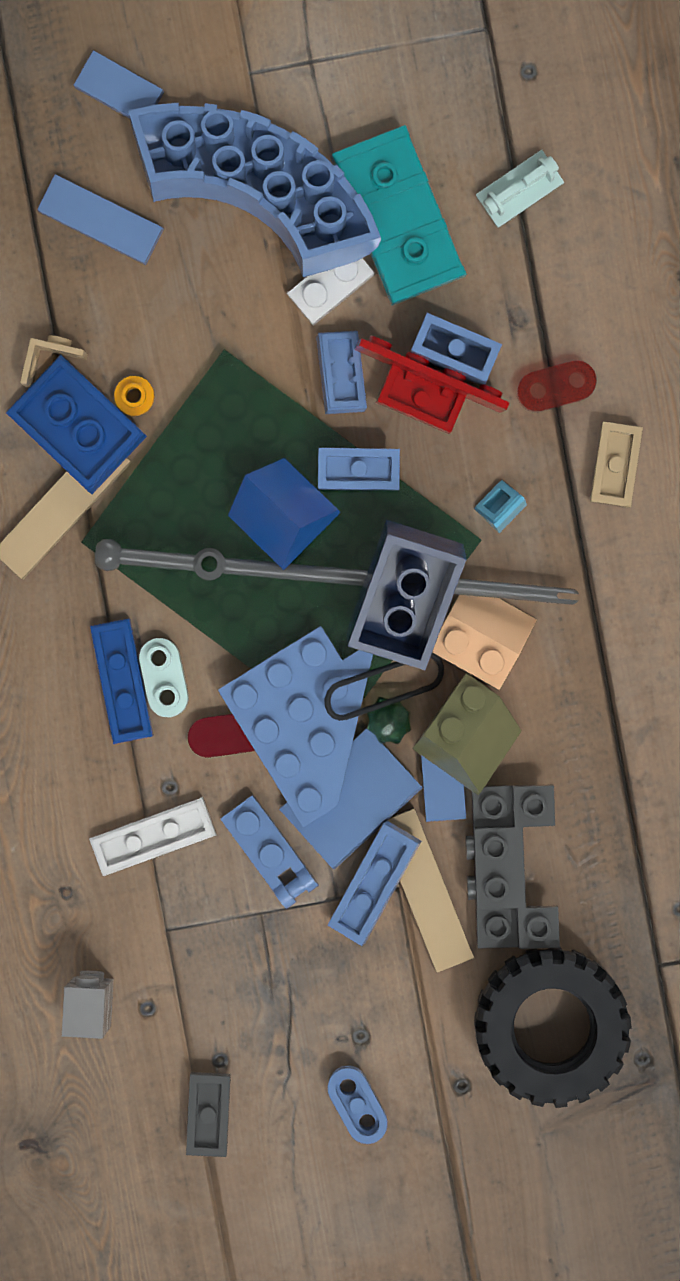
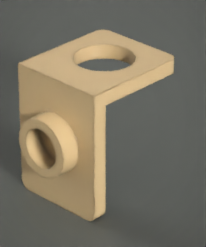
(53, 344)

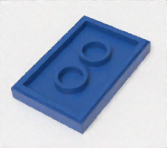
(76, 424)

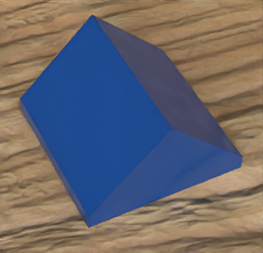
(281, 511)

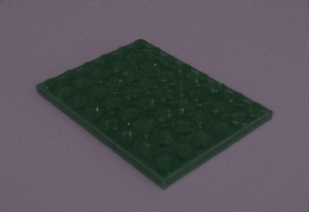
(182, 505)

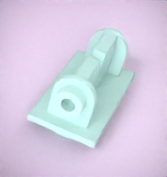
(520, 188)

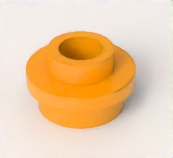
(140, 407)

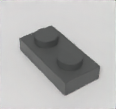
(208, 1114)

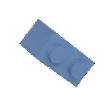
(456, 349)

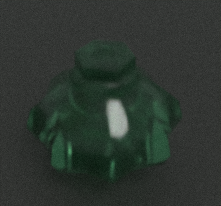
(389, 722)

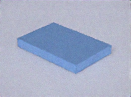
(370, 795)

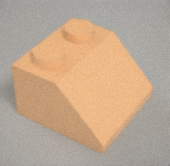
(483, 637)

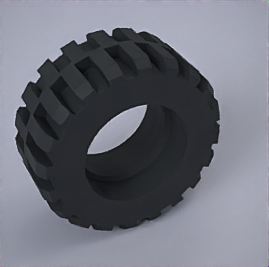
(565, 1079)

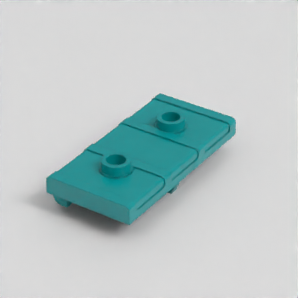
(415, 239)

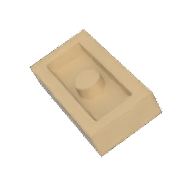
(616, 464)

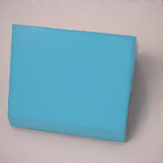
(501, 506)

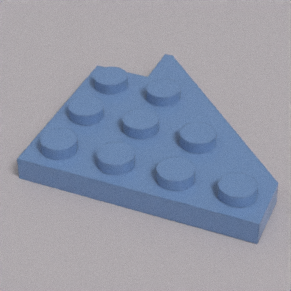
(287, 720)

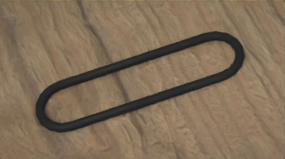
(383, 703)

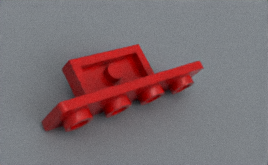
(425, 392)

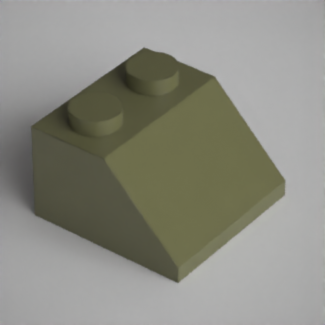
(469, 734)

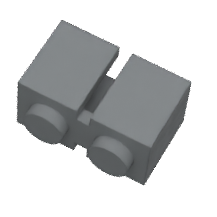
(87, 1005)

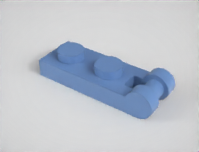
(268, 850)

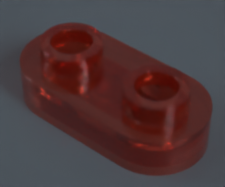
(557, 386)

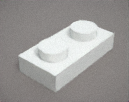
(326, 290)

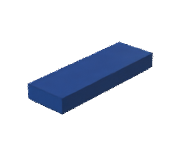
(121, 681)

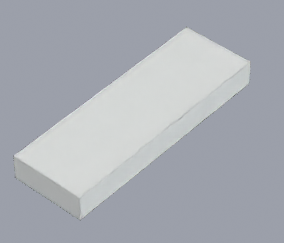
(152, 836)

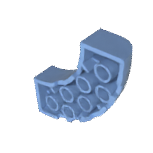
(261, 171)

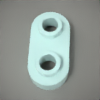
(164, 677)

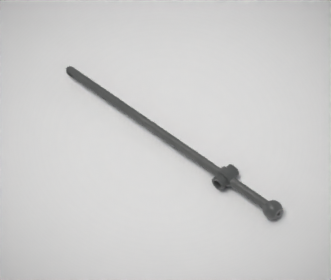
(110, 556)

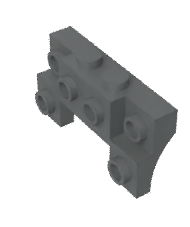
(499, 867)

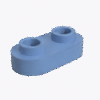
(357, 1103)

